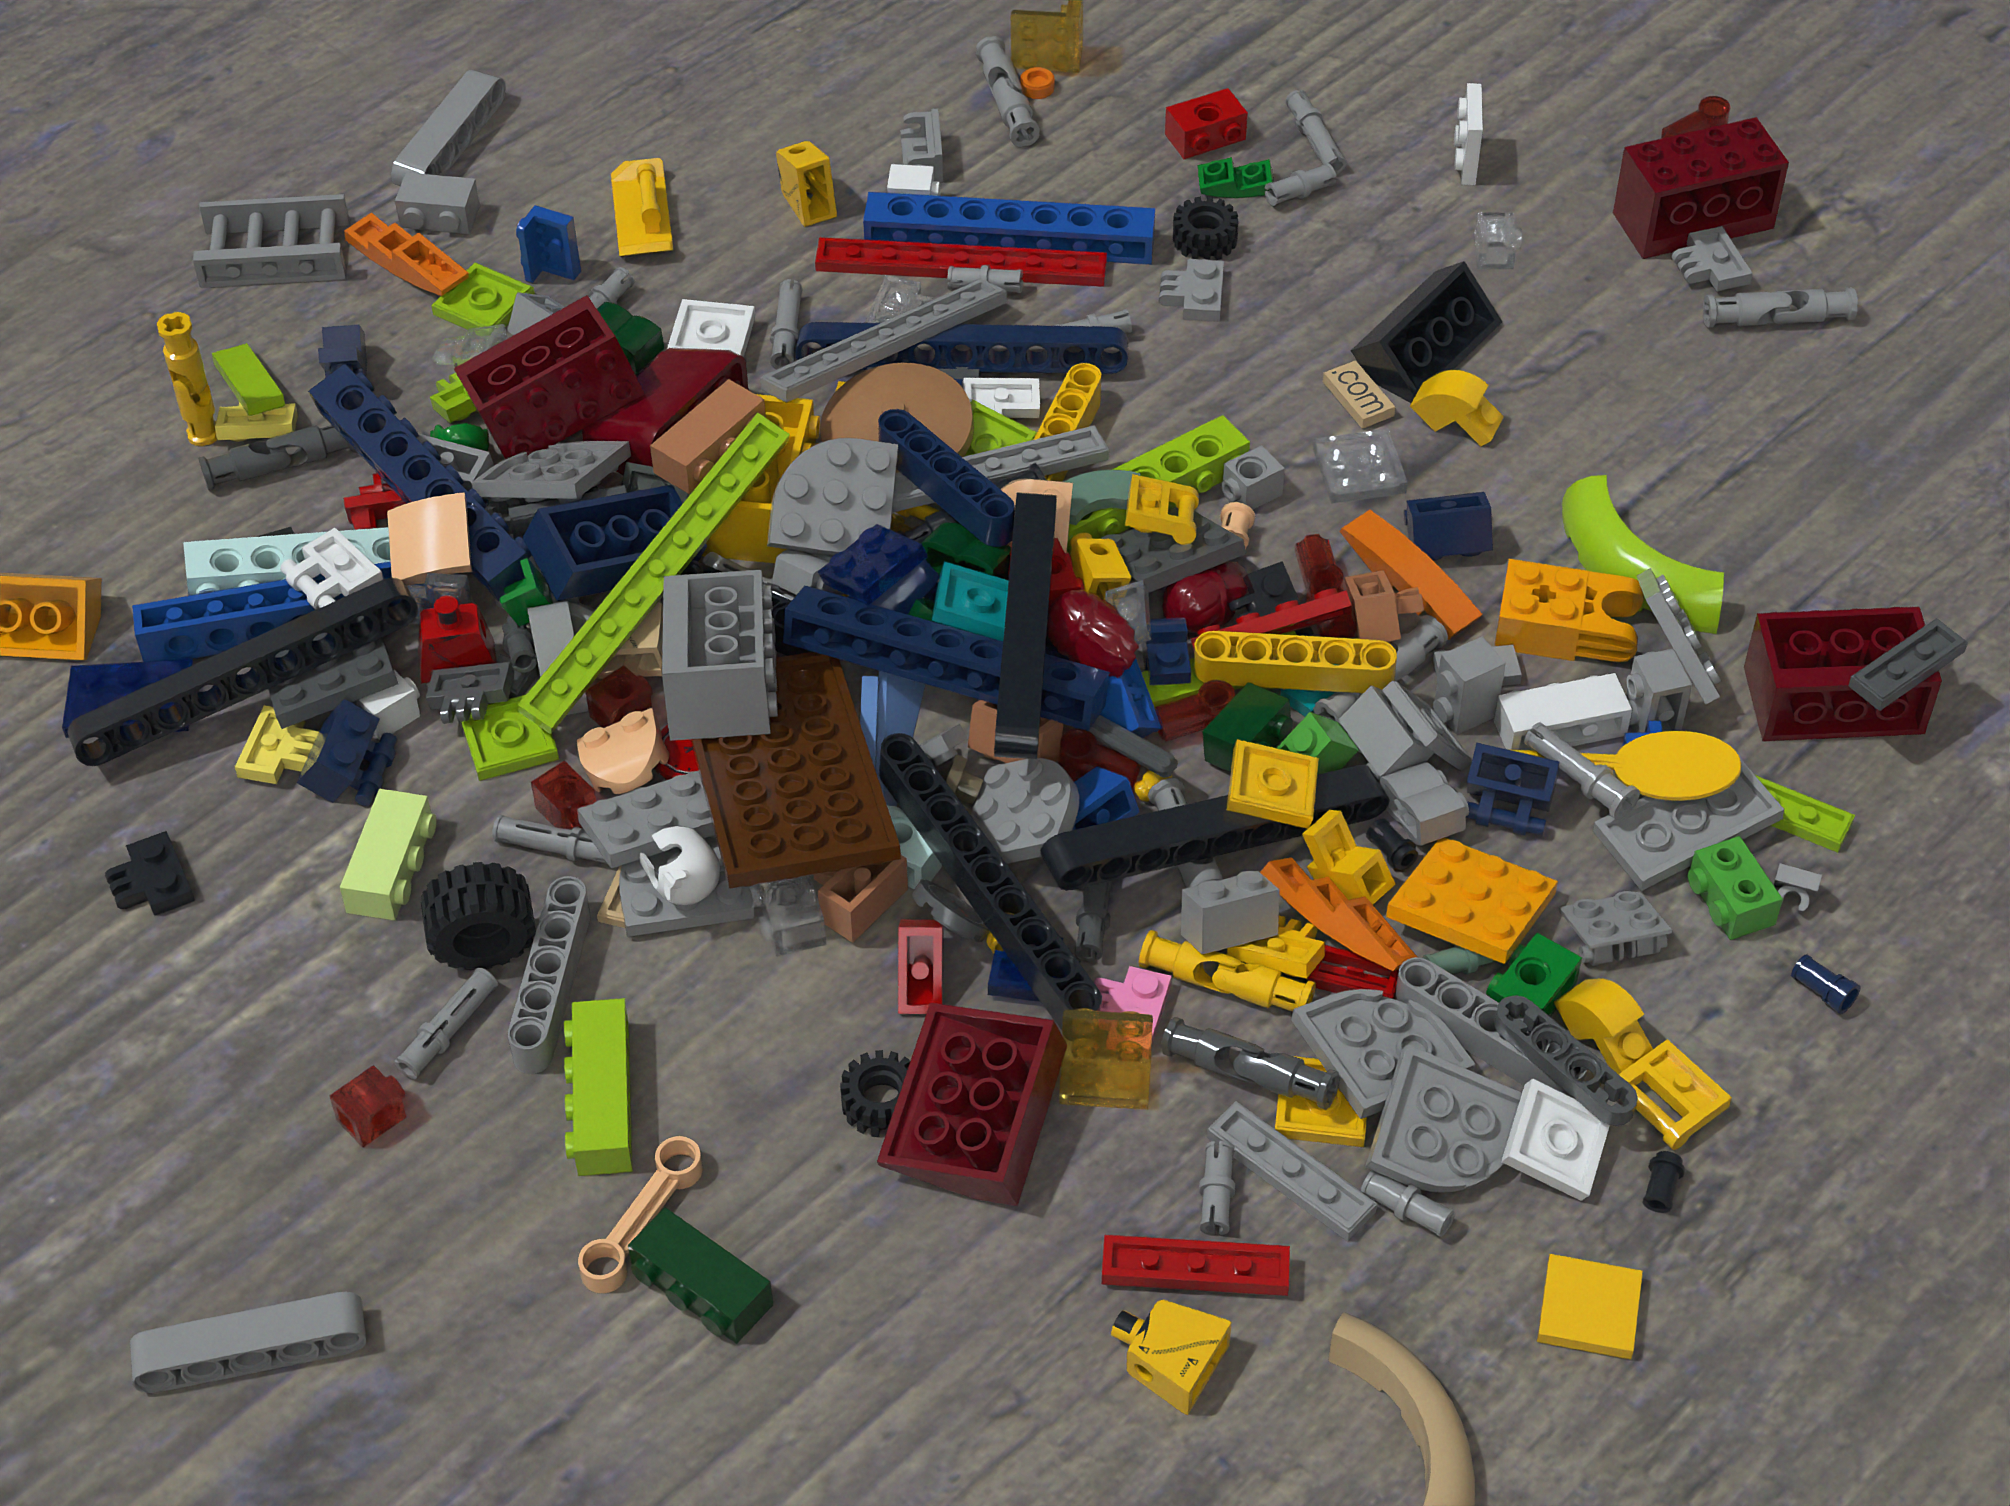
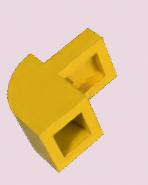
(1458, 398)
(1351, 868)
(1609, 1016)

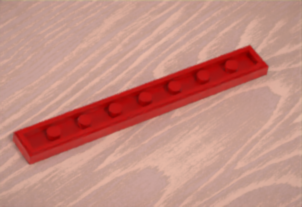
(934, 260)

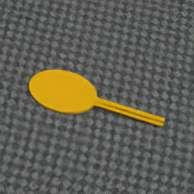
(1672, 765)

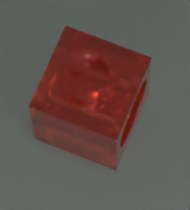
(618, 696)
(560, 794)
(369, 1105)

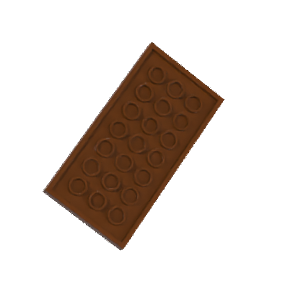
(802, 793)

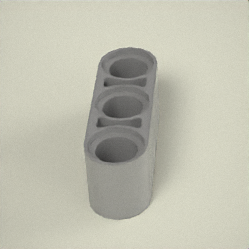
(551, 633)

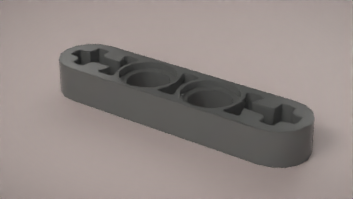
(1571, 1055)

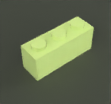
(388, 854)

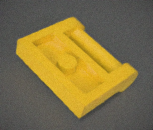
(1149, 506)
(1682, 1087)

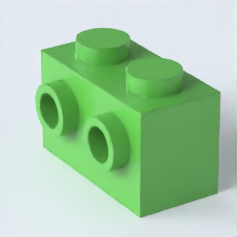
(1734, 888)

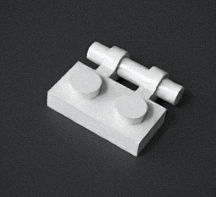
(338, 561)

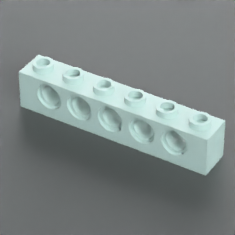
(257, 560)

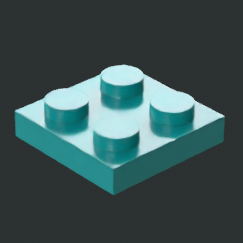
(971, 601)

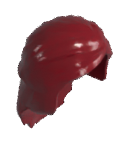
(1205, 596)
(1091, 632)

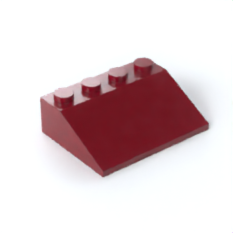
(974, 1101)

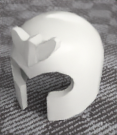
(691, 874)

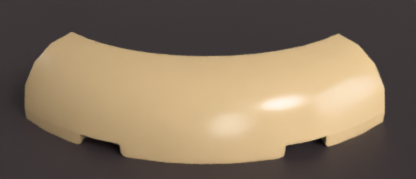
(1422, 1403)

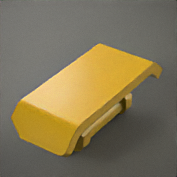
(641, 207)

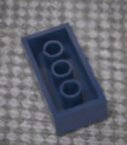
(595, 541)

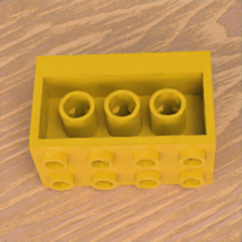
(747, 527)

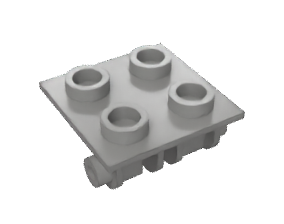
(1616, 926)

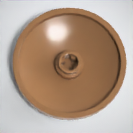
(916, 388)

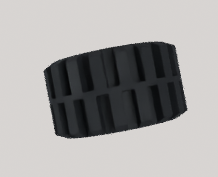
(477, 916)

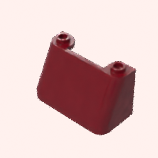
(672, 388)

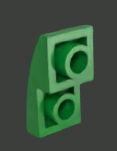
(1225, 180)

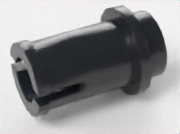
(1399, 851)
(1665, 1172)

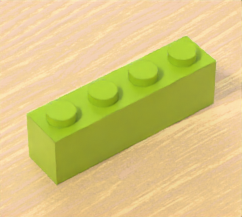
(600, 1087)

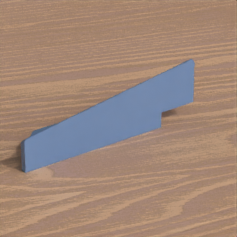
(888, 707)

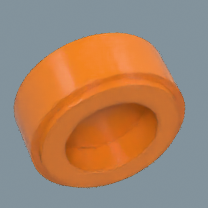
(1037, 83)

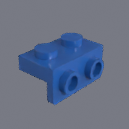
(548, 244)

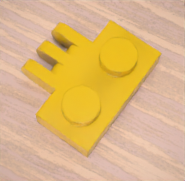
(1290, 952)

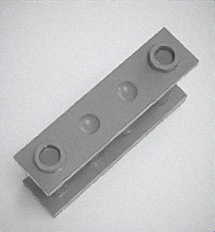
(275, 263)

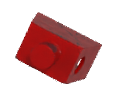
(453, 637)

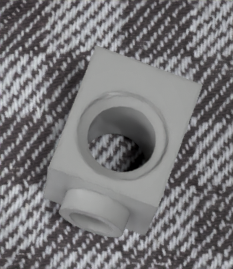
(1253, 478)

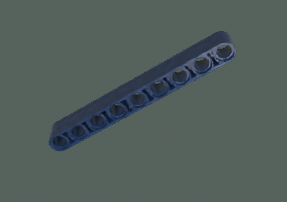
(982, 339)

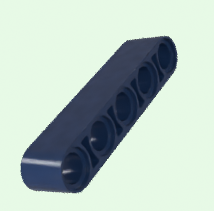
(948, 478)

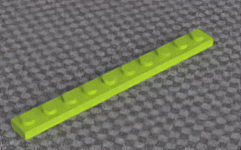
(643, 583)

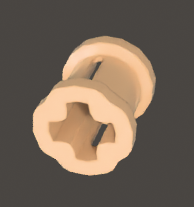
(1240, 521)

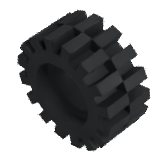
(1205, 215)
(861, 1078)

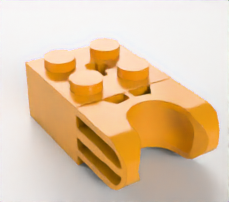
(1568, 612)

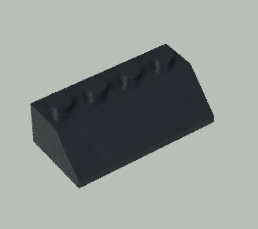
(1428, 332)

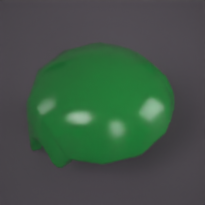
(463, 434)

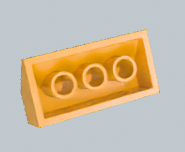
(48, 615)

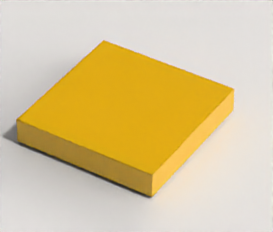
(1272, 784)
(1303, 1120)
(1590, 1306)

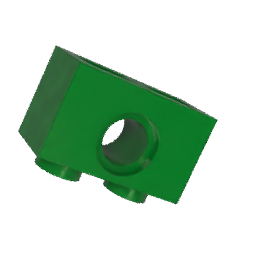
(1541, 963)

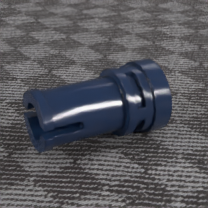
(1835, 989)

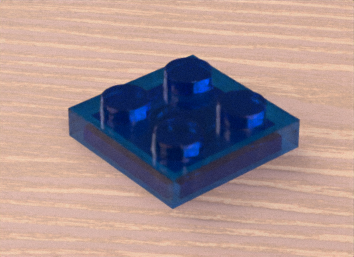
(872, 564)

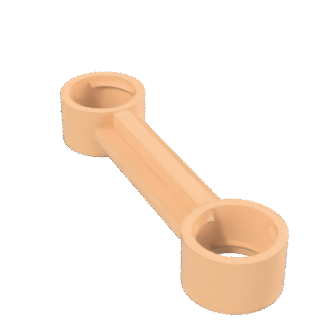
(640, 1214)

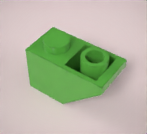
(1321, 739)

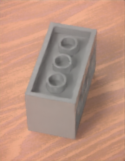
(718, 655)

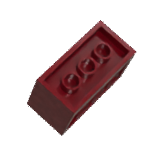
(1699, 183)
(550, 380)
(1803, 668)

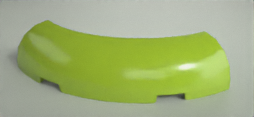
(1613, 549)

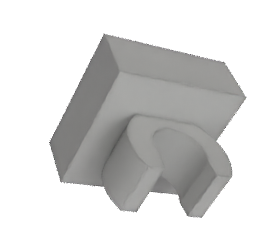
(1797, 882)

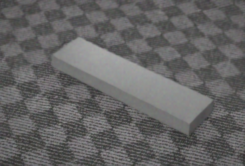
(1293, 1171)

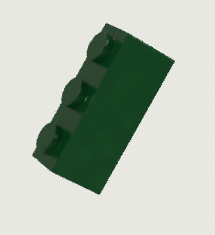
(700, 1276)

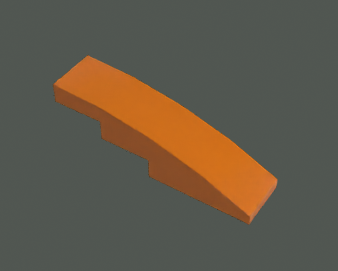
(406, 255)
(1409, 567)
(1350, 922)

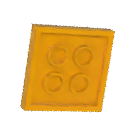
(1472, 899)

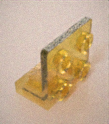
(1048, 38)
(1106, 1059)

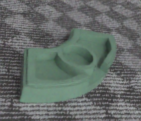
(1099, 491)

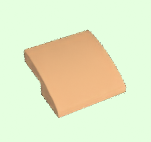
(429, 538)

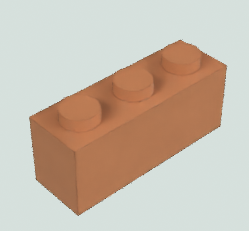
(704, 435)

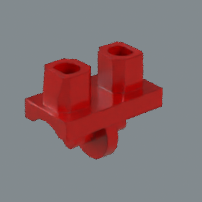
(371, 504)

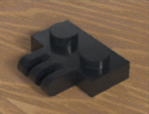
(1267, 590)
(150, 876)

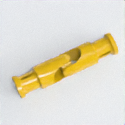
(188, 377)
(1246, 981)

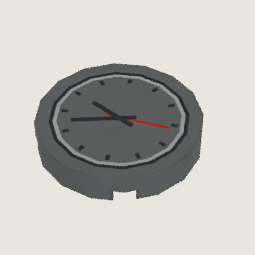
(950, 910)

